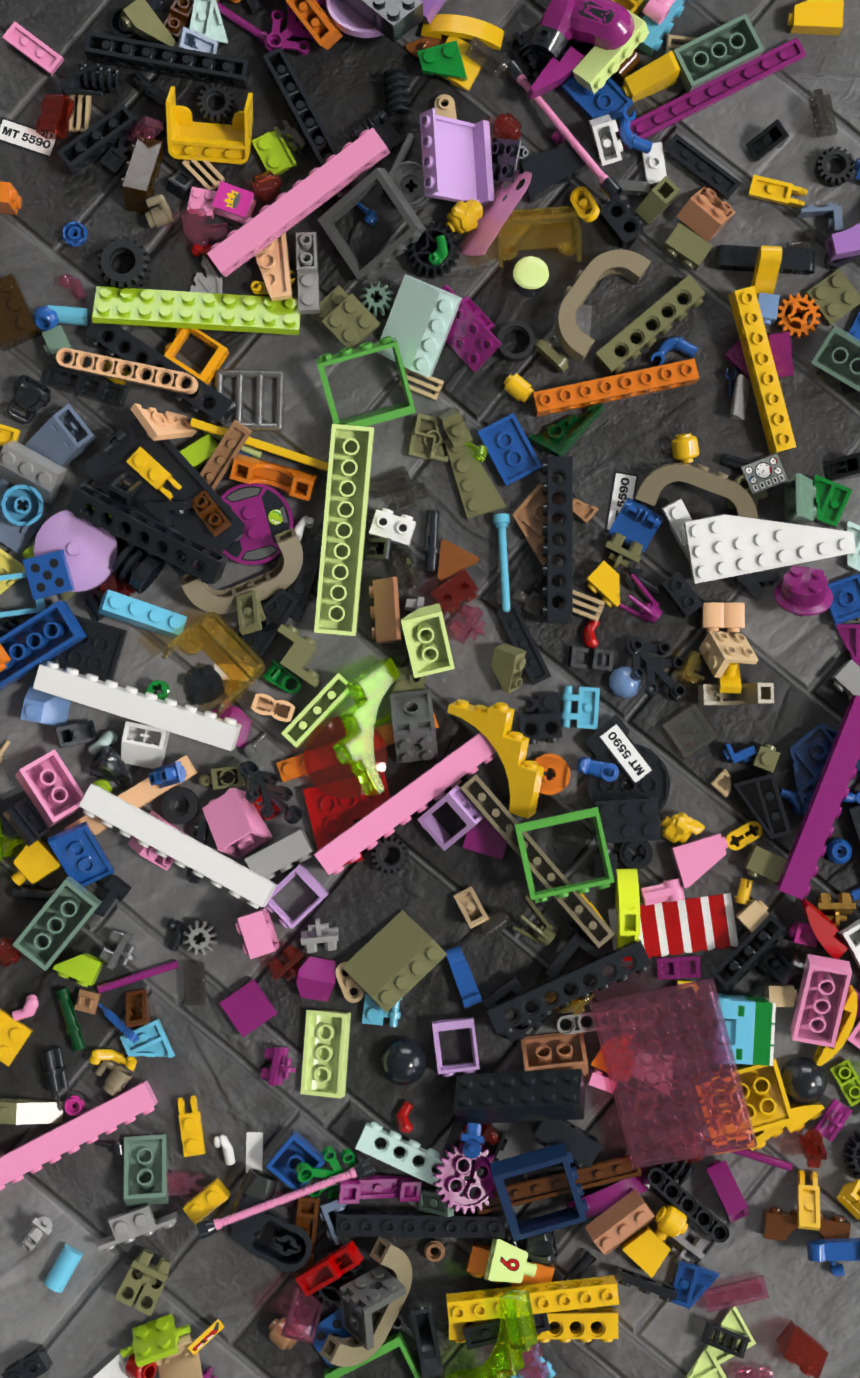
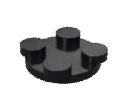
(204, 685)

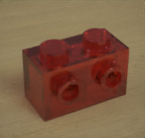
(454, 592)

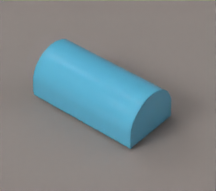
(72, 315)
(63, 1268)

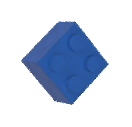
(289, 1155)

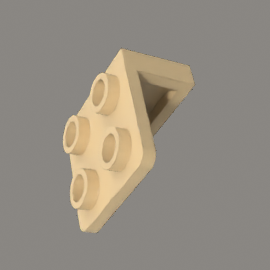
(722, 648)
(181, 1364)

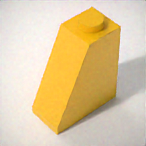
(817, 17)
(652, 78)

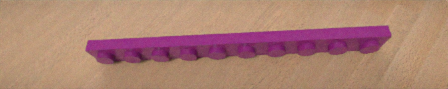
(717, 90)

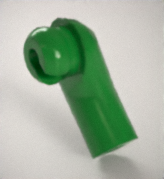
(441, 252)

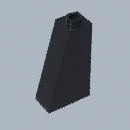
(554, 168)

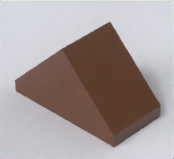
(137, 1008)

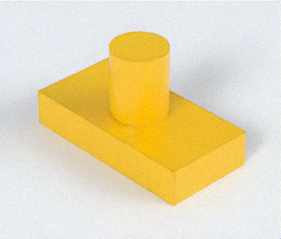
(730, 680)

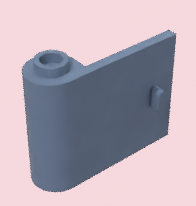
(13, 536)

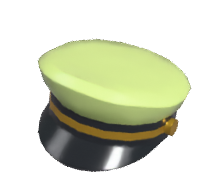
(530, 275)

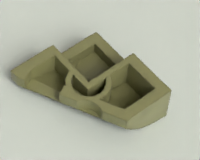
(425, 439)

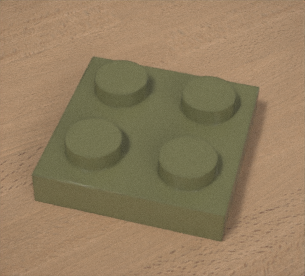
(834, 297)

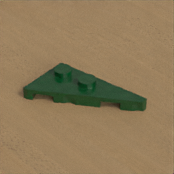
(565, 433)

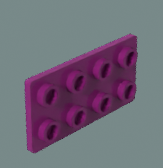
(471, 334)

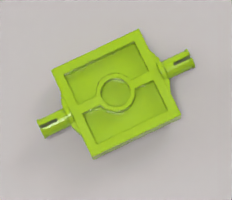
(155, 1340)

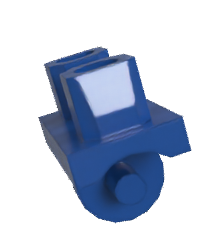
(168, 775)
(472, 1140)

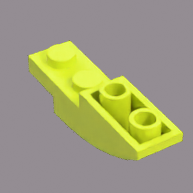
(627, 906)

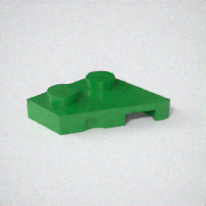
(443, 61)
(830, 500)

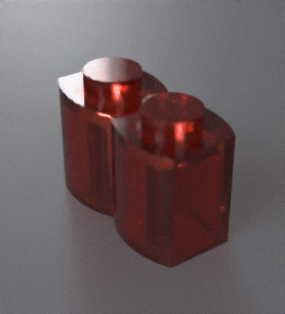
(55, 116)

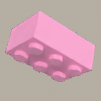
(50, 788)
(257, 933)

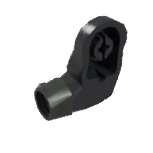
(267, 1232)

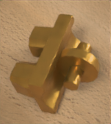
(836, 911)

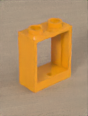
(215, 362)

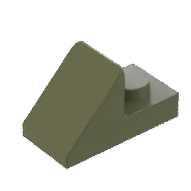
(455, 427)
(249, 613)

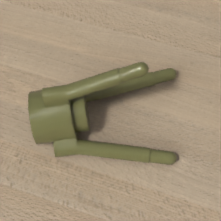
(542, 934)

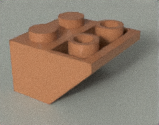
(706, 213)

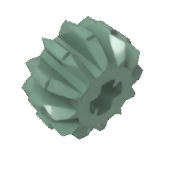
(369, 296)

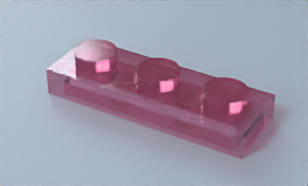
(735, 1293)

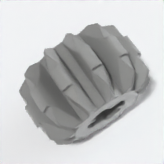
(205, 943)

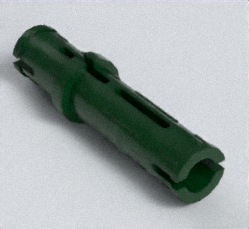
(73, 1028)

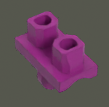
(280, 1065)
(833, 1119)

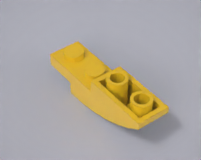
(800, 1113)

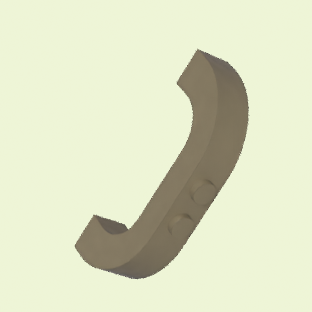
(613, 262)
(700, 477)
(265, 584)
(348, 1351)

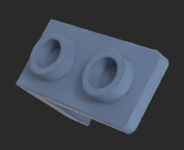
(834, 221)
(326, 1207)

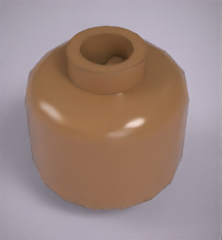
(275, 1335)

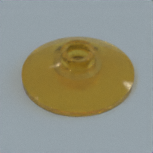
(576, 1006)

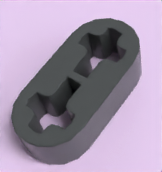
(634, 188)

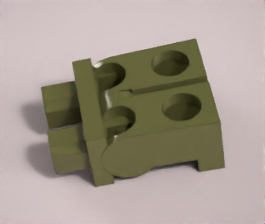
(144, 1275)

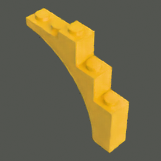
(512, 747)

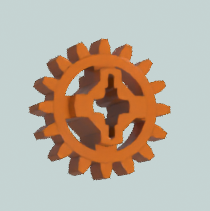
(796, 308)

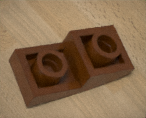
(179, 17)
(210, 513)

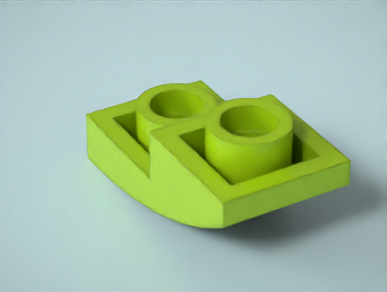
(847, 1081)

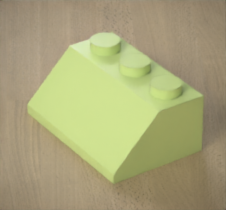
(427, 641)

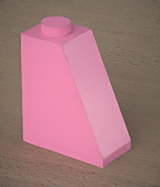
(697, 857)

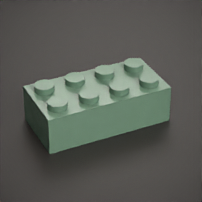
(717, 52)
(840, 356)
(57, 923)

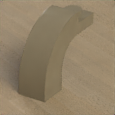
(750, 695)

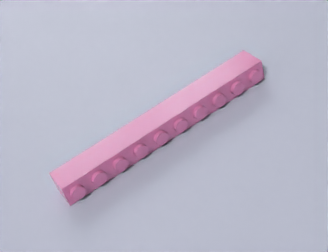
(298, 202)
(404, 803)
(76, 1132)

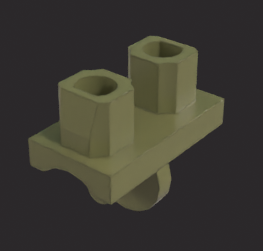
(633, 552)

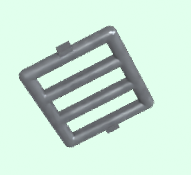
(239, 376)

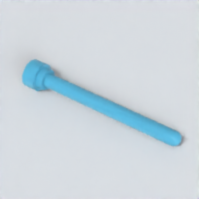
(501, 522)

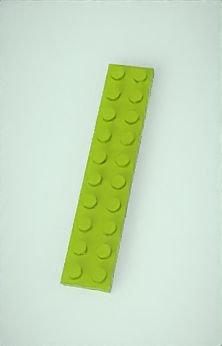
(196, 310)

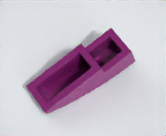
(555, 73)

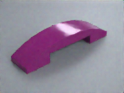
(379, 1186)
(608, 1195)

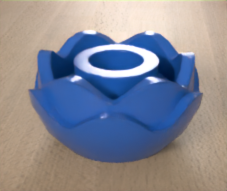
(70, 229)
(45, 318)
(832, 851)

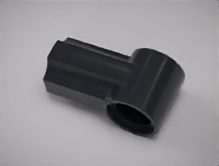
(114, 891)

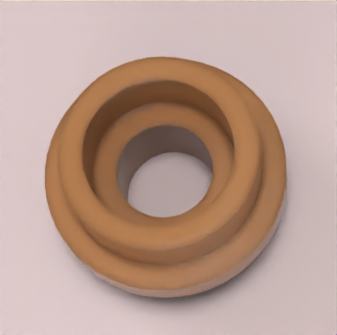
(434, 1257)

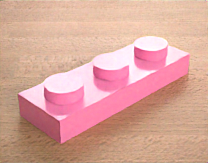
(33, 48)

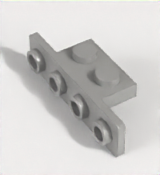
(134, 1224)

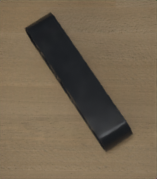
(744, 259)
(694, 1208)

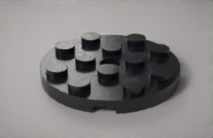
(653, 786)

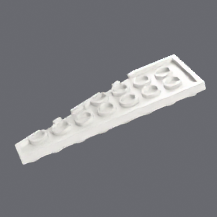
(743, 545)

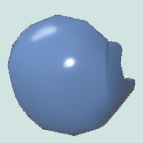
(623, 684)

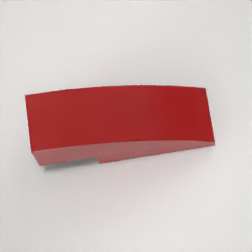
(824, 930)
(329, 1268)

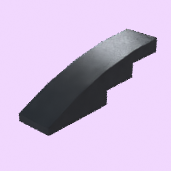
(85, 385)

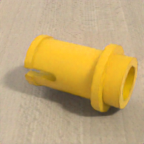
(744, 891)

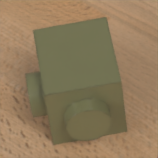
(765, 758)

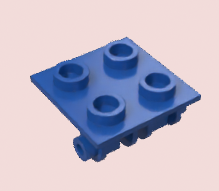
(636, 523)

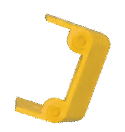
(214, 141)

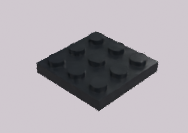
(97, 652)

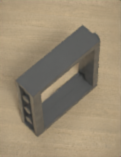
(327, 221)

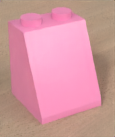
(236, 824)

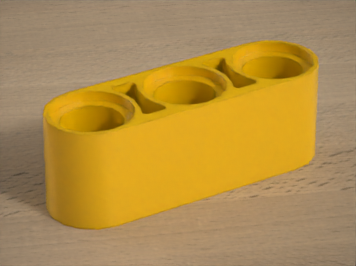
(767, 269)

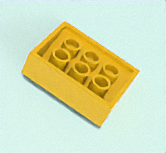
(765, 1096)

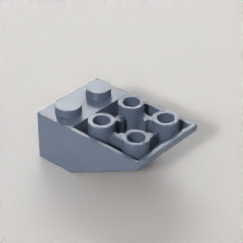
(62, 437)

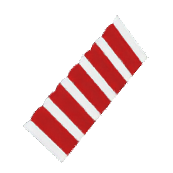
(684, 926)

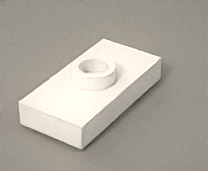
(654, 164)

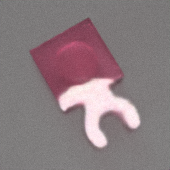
(147, 128)
(180, 1183)
(749, 1372)

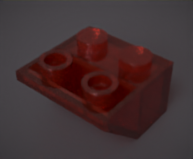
(802, 1349)

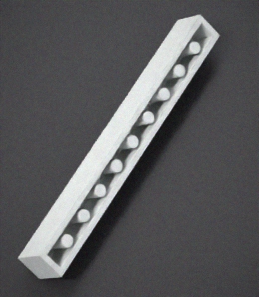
(137, 706)
(177, 845)

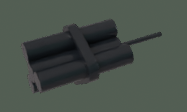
(54, 1070)

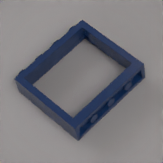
(529, 1162)

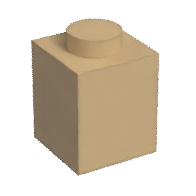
(752, 914)
(781, 995)

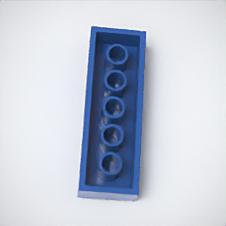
(39, 641)

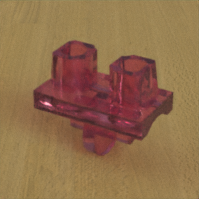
(463, 631)

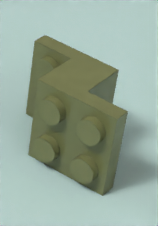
(345, 318)
(300, 655)

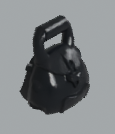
(29, 396)
(110, 767)
(540, 1248)

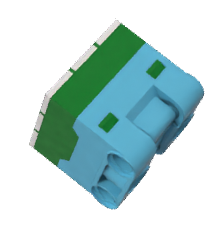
(750, 1027)

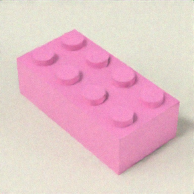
(821, 1000)

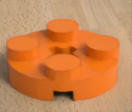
(561, 771)

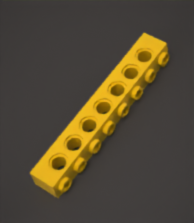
(762, 370)
(543, 1296)
(586, 1316)

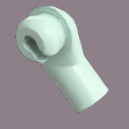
(107, 738)

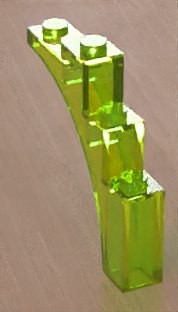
(359, 720)
(515, 1336)

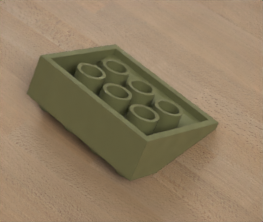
(394, 961)

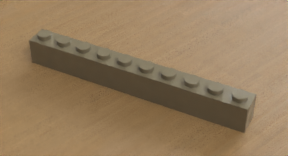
(539, 862)

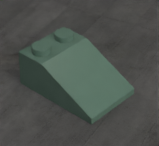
(799, 500)
(145, 1170)

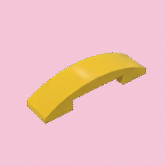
(465, 28)
(824, 1053)

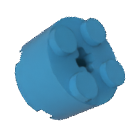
(25, 494)

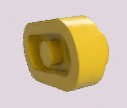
(584, 204)

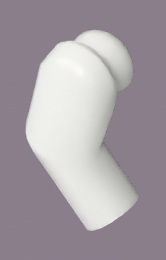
(304, 522)
(222, 1141)

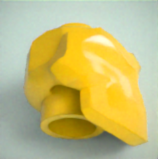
(464, 216)
(680, 827)

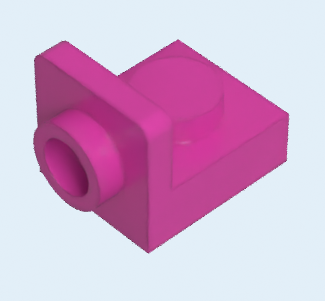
(802, 934)

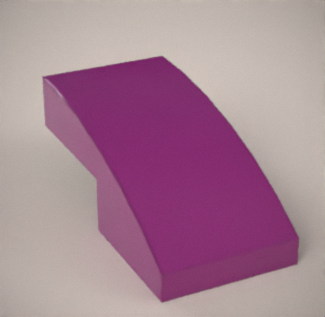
(782, 353)
(679, 967)

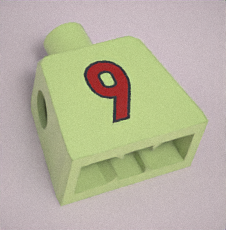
(508, 1263)

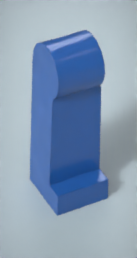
(463, 977)
(834, 1250)

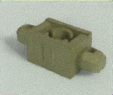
(207, 780)

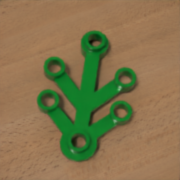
(305, 1172)

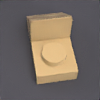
(471, 907)

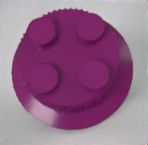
(804, 591)

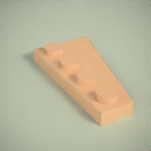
(275, 269)

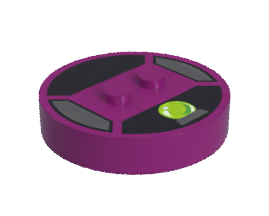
(265, 515)

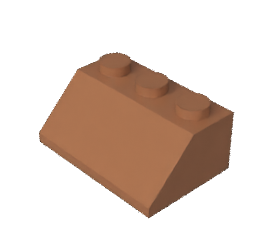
(385, 610)
(555, 1052)
(620, 1222)

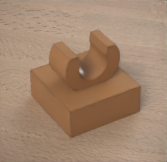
(87, 1001)

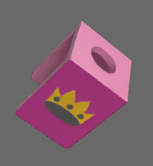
(233, 203)

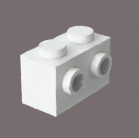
(605, 139)
(394, 527)

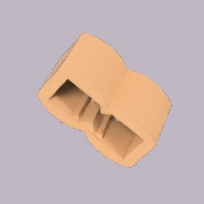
(723, 616)
(268, 706)

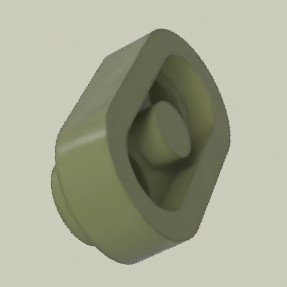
(557, 360)

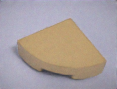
(722, 783)

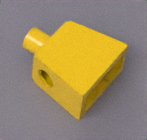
(35, 863)
(647, 1249)

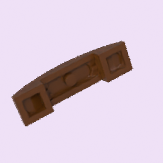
(307, 1219)

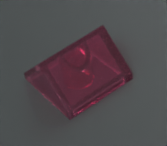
(302, 1317)

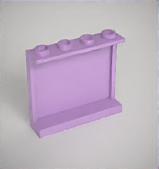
(456, 159)

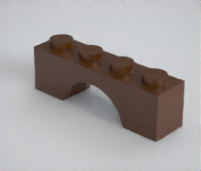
(779, 1224)

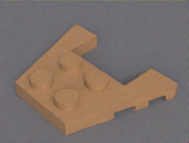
(530, 518)

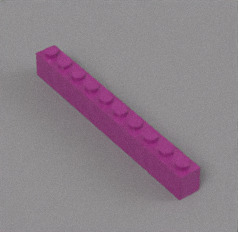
(823, 806)

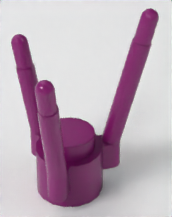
(648, 611)

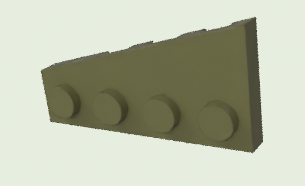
(473, 483)

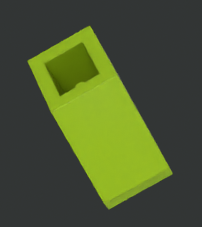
(83, 968)

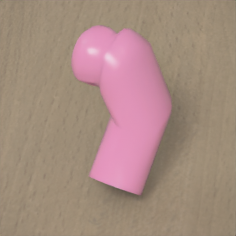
(28, 1010)

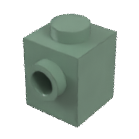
(56, 340)

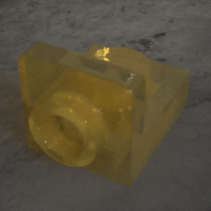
(692, 663)

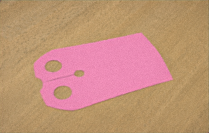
(494, 216)

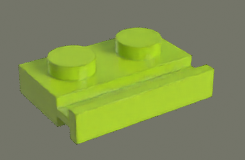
(274, 153)

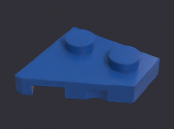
(692, 1283)

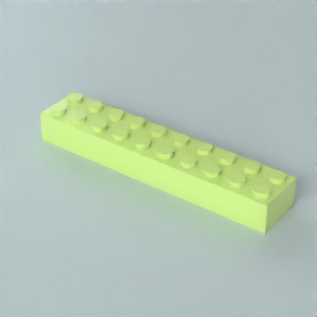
(344, 529)

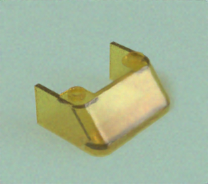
(540, 230)
(226, 650)

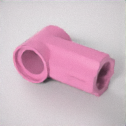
(658, 10)
(668, 891)

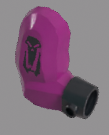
(588, 21)

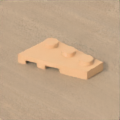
(163, 426)

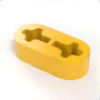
(746, 839)

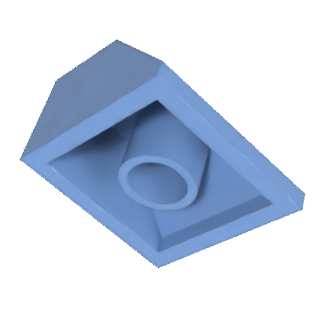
(45, 708)

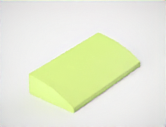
(325, 1053)

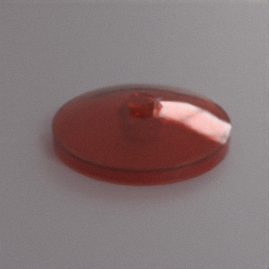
(326, 769)

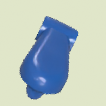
(602, 770)

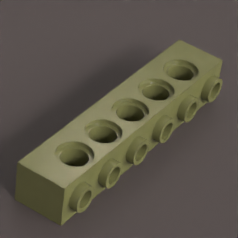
(686, 288)

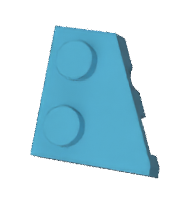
(151, 1043)

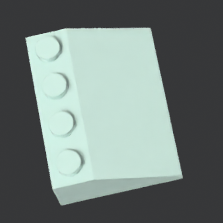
(420, 324)

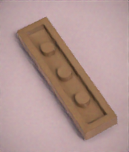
(225, 453)

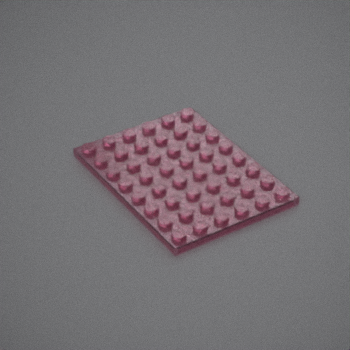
(673, 1074)

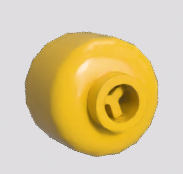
(685, 447)
(671, 1221)

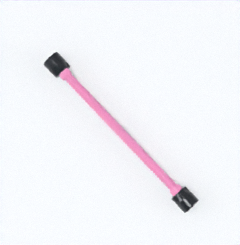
(608, 185)
(209, 1226)

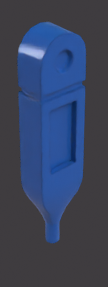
(119, 1024)

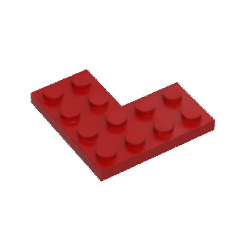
(335, 815)

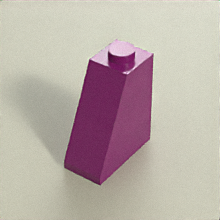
(727, 1190)

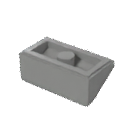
(740, 398)

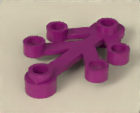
(293, 29)

